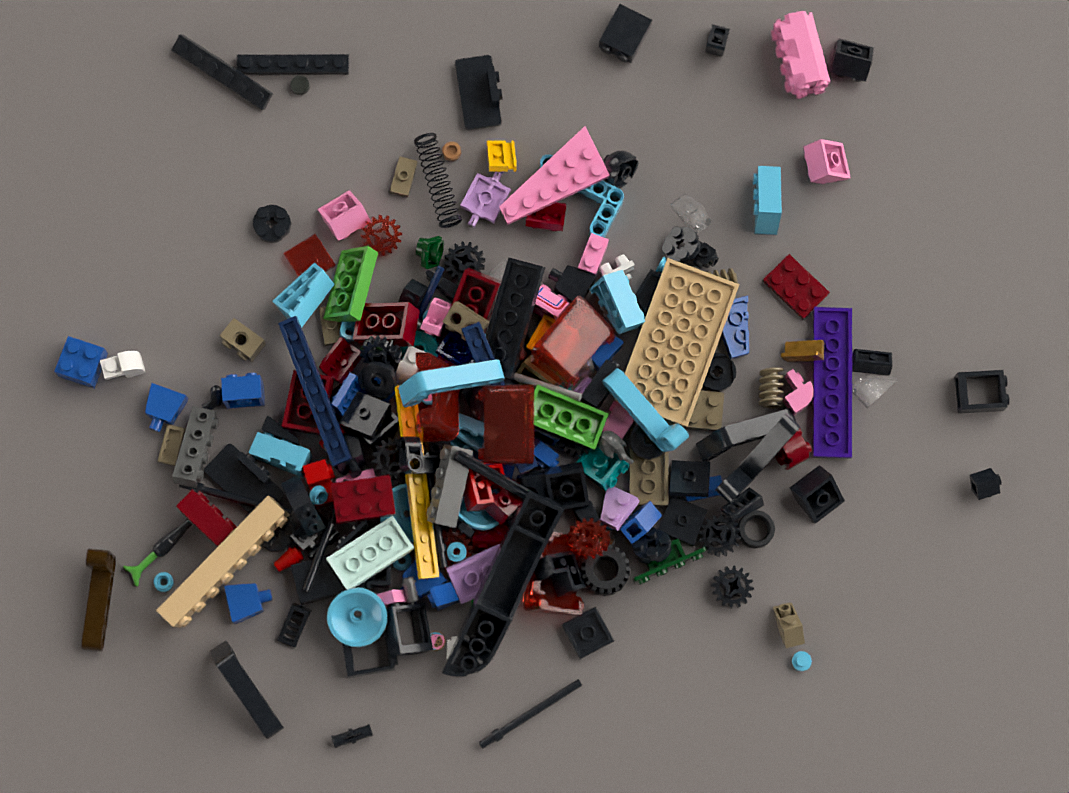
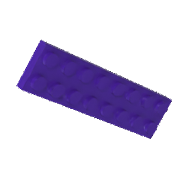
(833, 384)

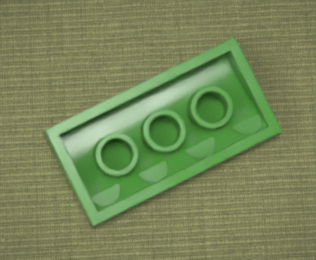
(351, 284)
(568, 417)

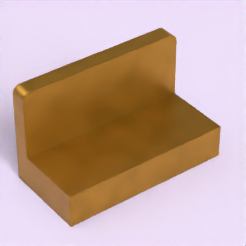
(803, 351)

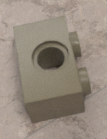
(235, 331)

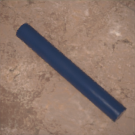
(430, 291)

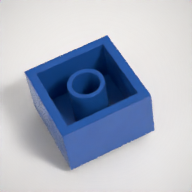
(80, 362)
(243, 391)

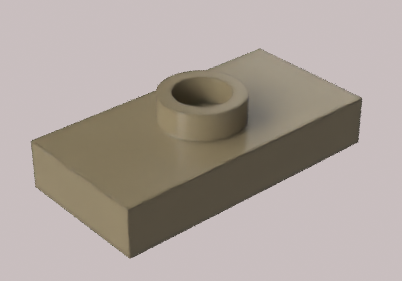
(403, 176)
(329, 328)
(171, 445)

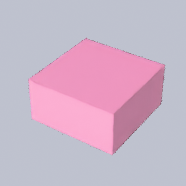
(393, 596)

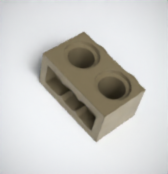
(467, 317)

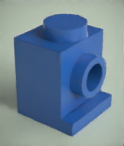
(545, 456)

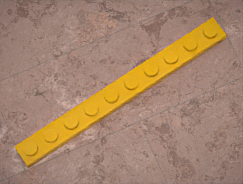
(418, 500)

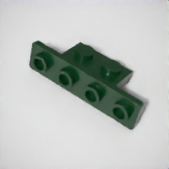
(676, 559)

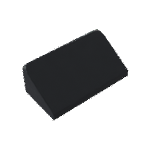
(872, 362)

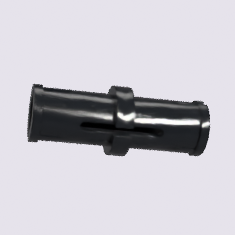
(338, 740)

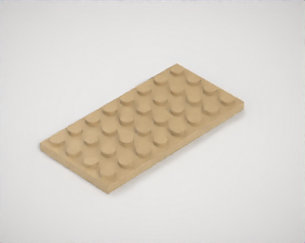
(680, 339)

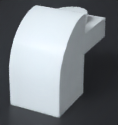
(125, 363)
(407, 366)

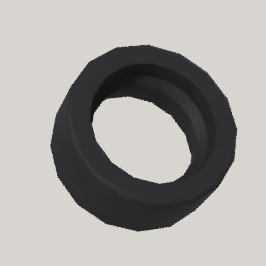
(770, 526)

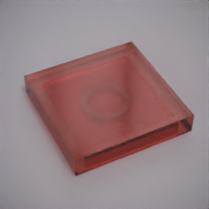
(308, 253)

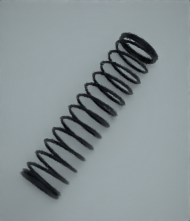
(452, 218)

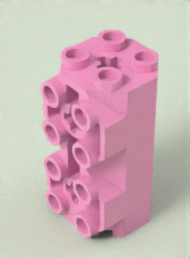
(801, 54)

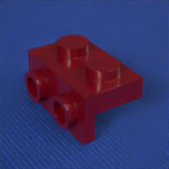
(548, 218)
(340, 360)
(488, 538)

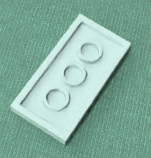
(370, 553)

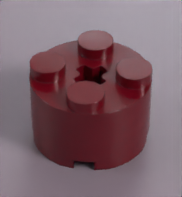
(794, 451)

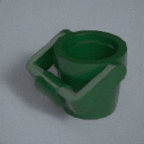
(431, 250)

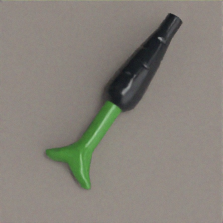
(160, 549)

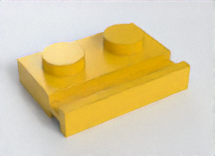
(501, 156)

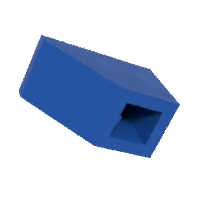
(640, 522)
(443, 596)

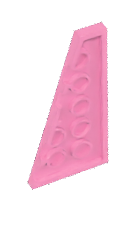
(564, 174)

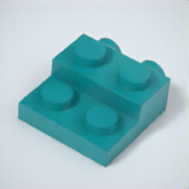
(602, 469)

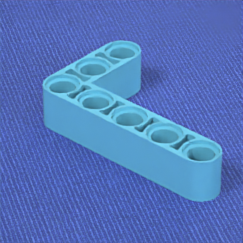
(603, 198)
(449, 378)
(664, 436)

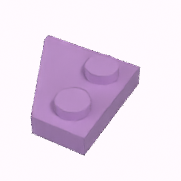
(617, 507)

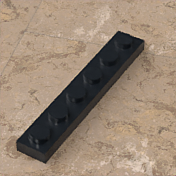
(293, 64)
(222, 71)

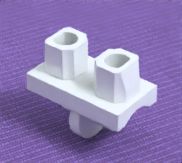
(622, 263)

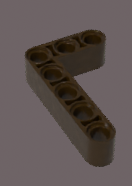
(99, 598)

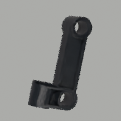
(411, 450)

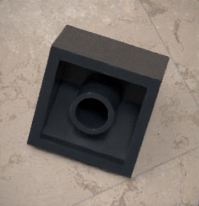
(852, 60)
(817, 494)

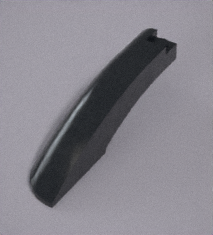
(503, 585)

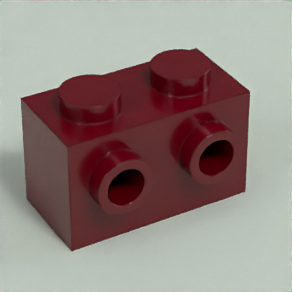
(504, 505)

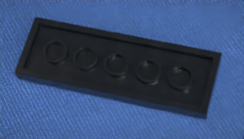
(513, 312)

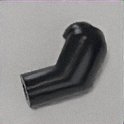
(215, 398)

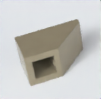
(789, 625)

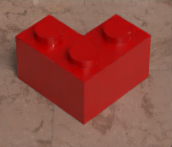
(320, 474)
(478, 489)

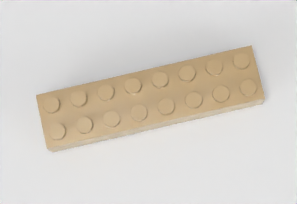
(223, 563)

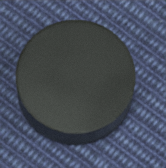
(300, 85)

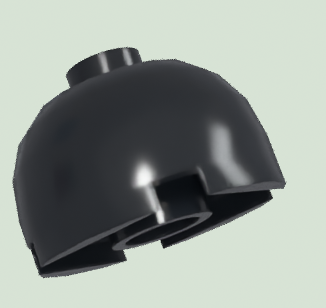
(620, 166)

